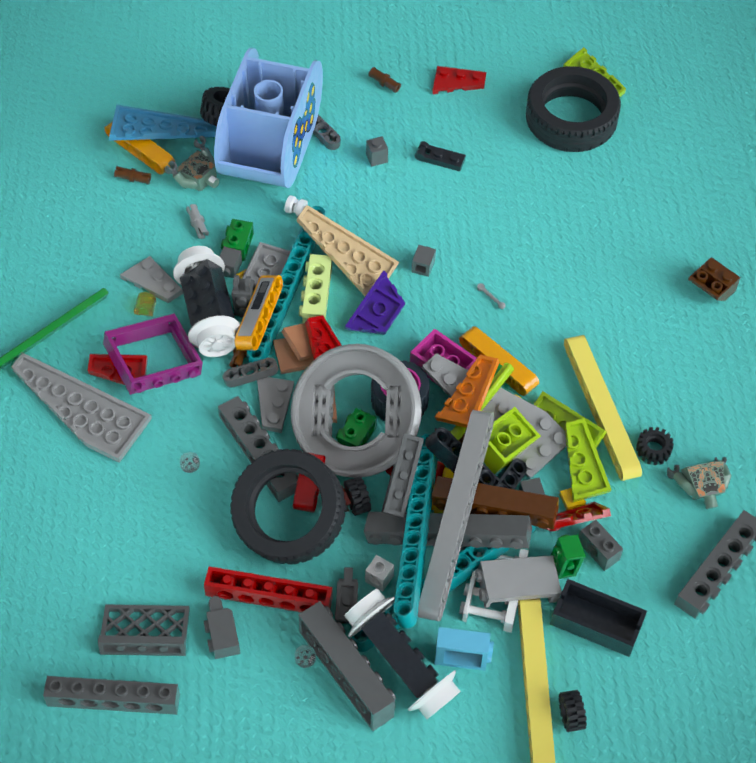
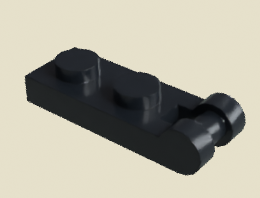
(440, 156)

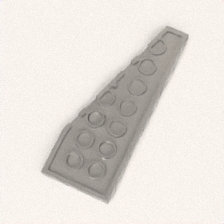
(91, 414)
(538, 454)

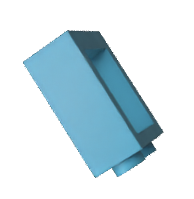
(463, 648)

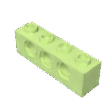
(317, 287)

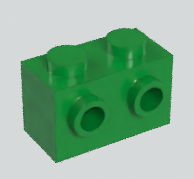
(238, 236)
(357, 429)
(568, 556)

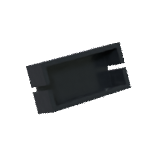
(598, 617)

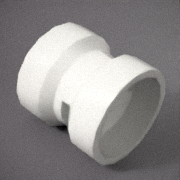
(294, 205)

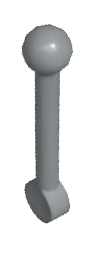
(481, 287)

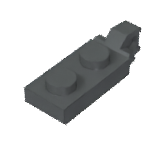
(346, 595)

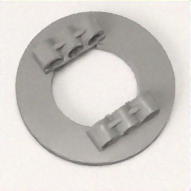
(314, 409)

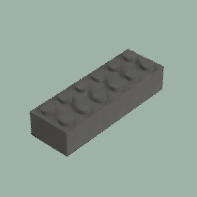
(347, 666)

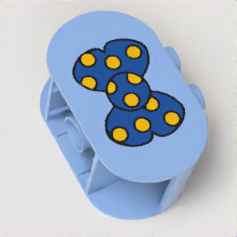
(267, 120)

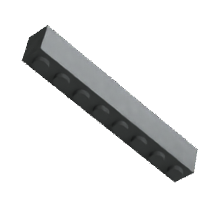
(481, 530)

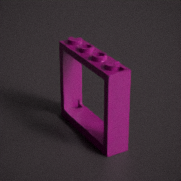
(145, 330)

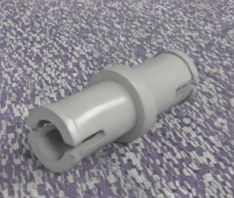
(197, 221)

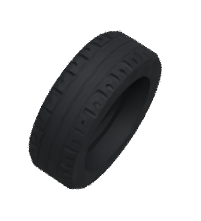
(578, 83)
(253, 481)

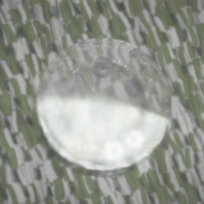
(189, 462)
(305, 656)

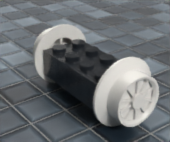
(206, 301)
(405, 660)

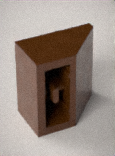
(715, 280)

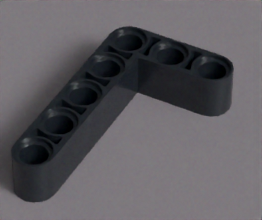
(448, 449)

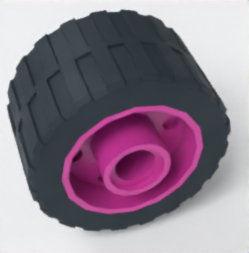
(379, 395)

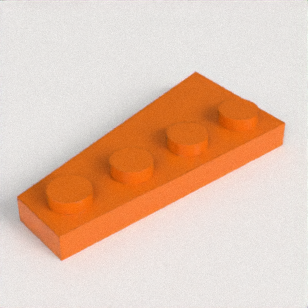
(469, 393)

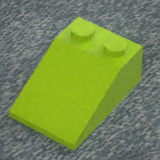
(508, 439)

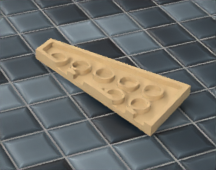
(352, 255)

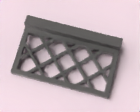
(144, 643)

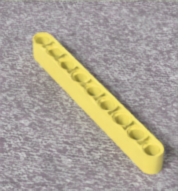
(603, 408)
(536, 682)

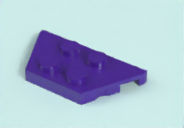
(378, 308)

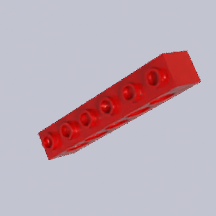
(265, 590)

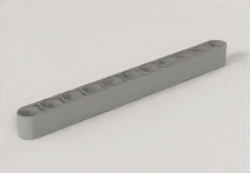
(455, 516)

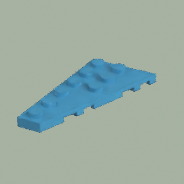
(141, 124)

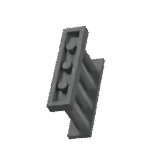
(402, 476)

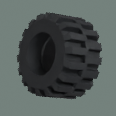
(212, 104)

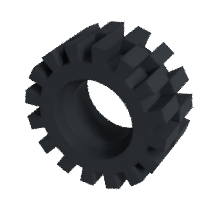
(654, 436)
(357, 495)
(572, 710)

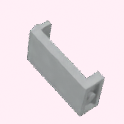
(518, 580)

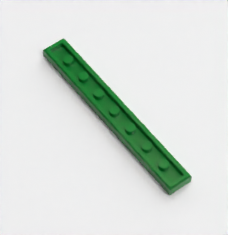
(53, 327)

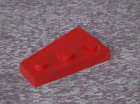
(454, 78)
(320, 336)
(103, 367)
(580, 514)

